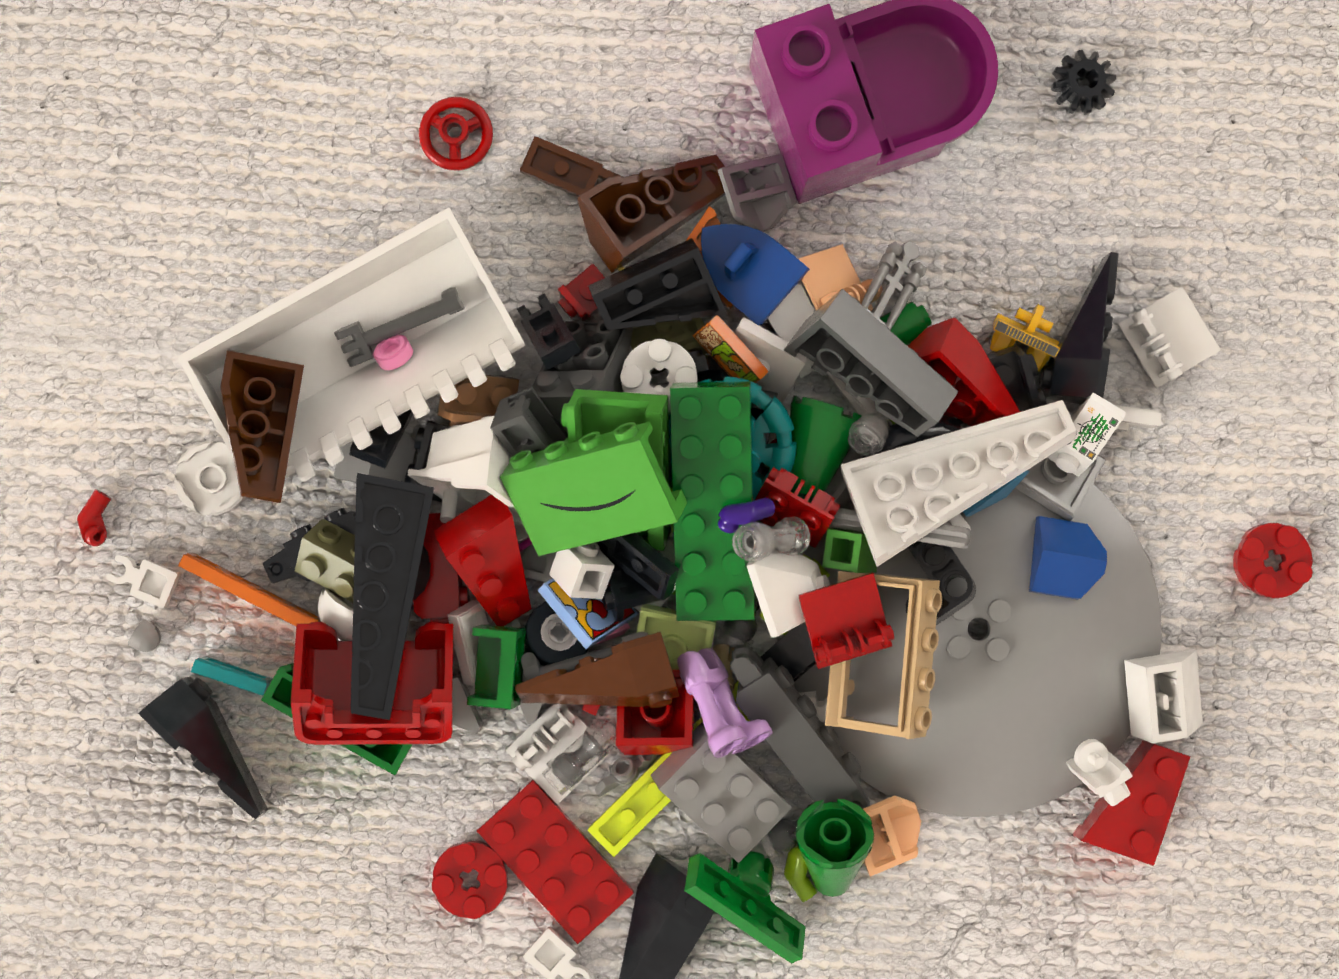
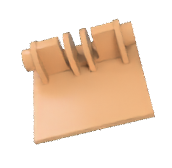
(830, 273)

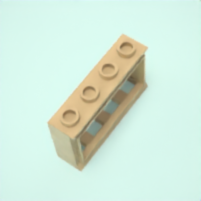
(917, 671)

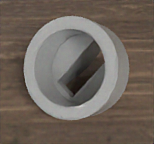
(145, 637)

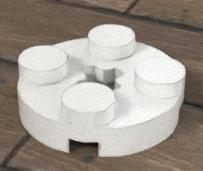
(657, 355)

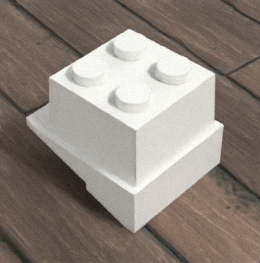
(466, 468)

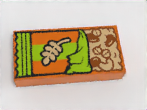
(729, 351)

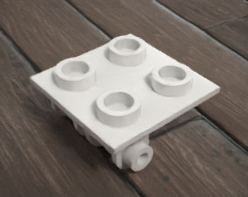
(1169, 337)
(544, 742)

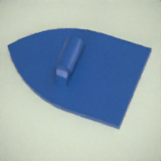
(750, 268)

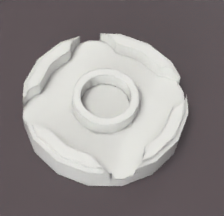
(208, 479)

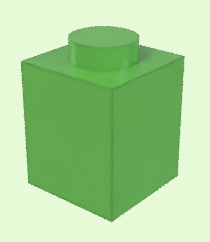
(848, 552)

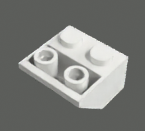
(1164, 696)

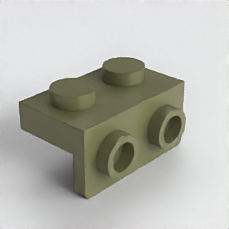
(328, 558)

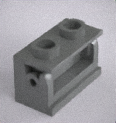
(525, 423)

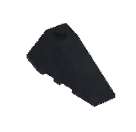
(1082, 360)
(193, 721)
(663, 923)

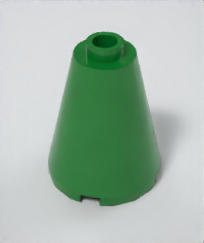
(821, 442)
(834, 843)

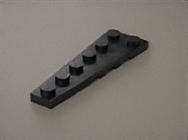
(387, 558)

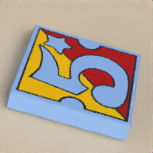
(583, 616)

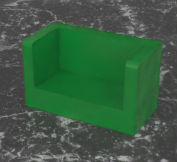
(498, 666)

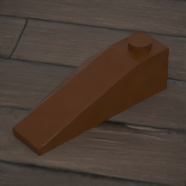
(641, 209)
(632, 677)

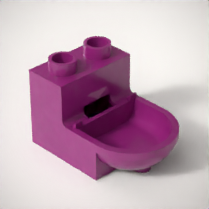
(871, 88)

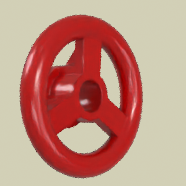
(452, 120)

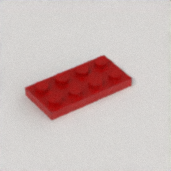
(555, 861)

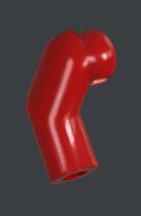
(91, 520)

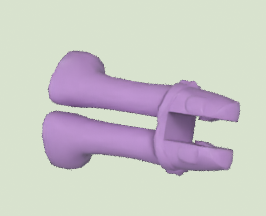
(725, 725)

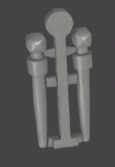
(908, 251)

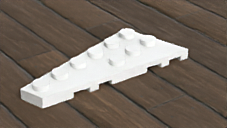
(929, 482)

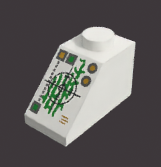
(1095, 425)

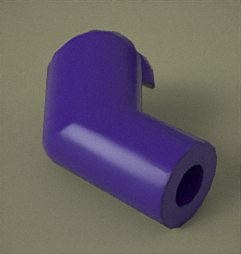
(743, 513)

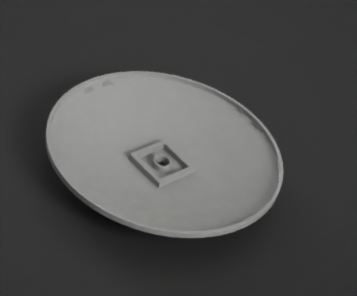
(1024, 693)

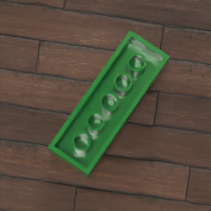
(713, 470)

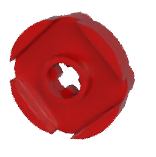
(1254, 549)
(474, 901)

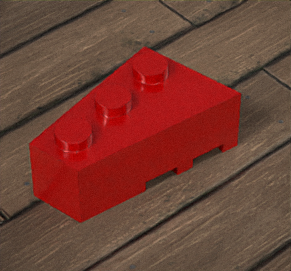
(487, 558)
(1139, 821)

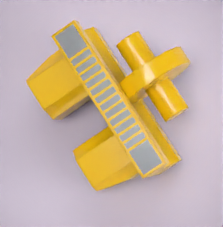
(1039, 345)

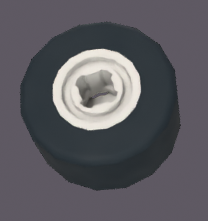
(548, 639)

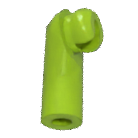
(796, 874)

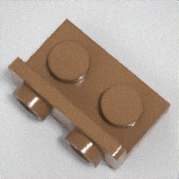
(477, 401)

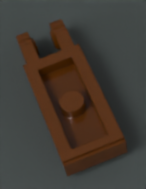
(562, 168)

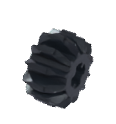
(1079, 69)

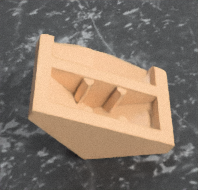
(895, 833)

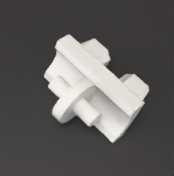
(1100, 771)

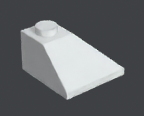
(777, 586)

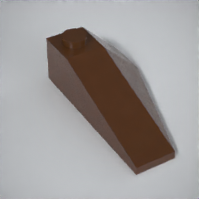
(260, 416)

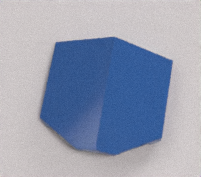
(1065, 558)

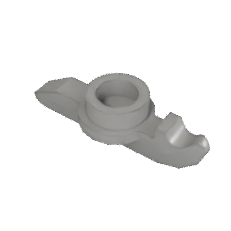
(624, 772)

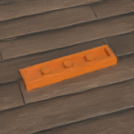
(246, 590)

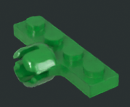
(745, 901)

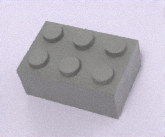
(721, 795)

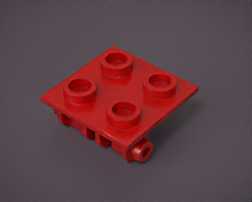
(816, 515)
(845, 620)

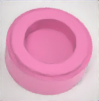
(393, 352)

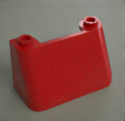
(323, 690)

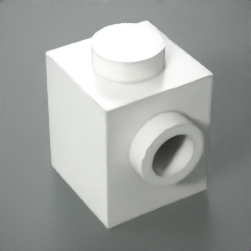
(582, 571)

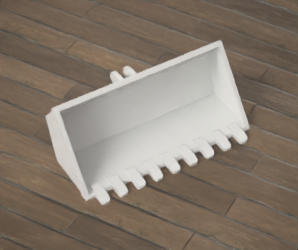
(375, 288)

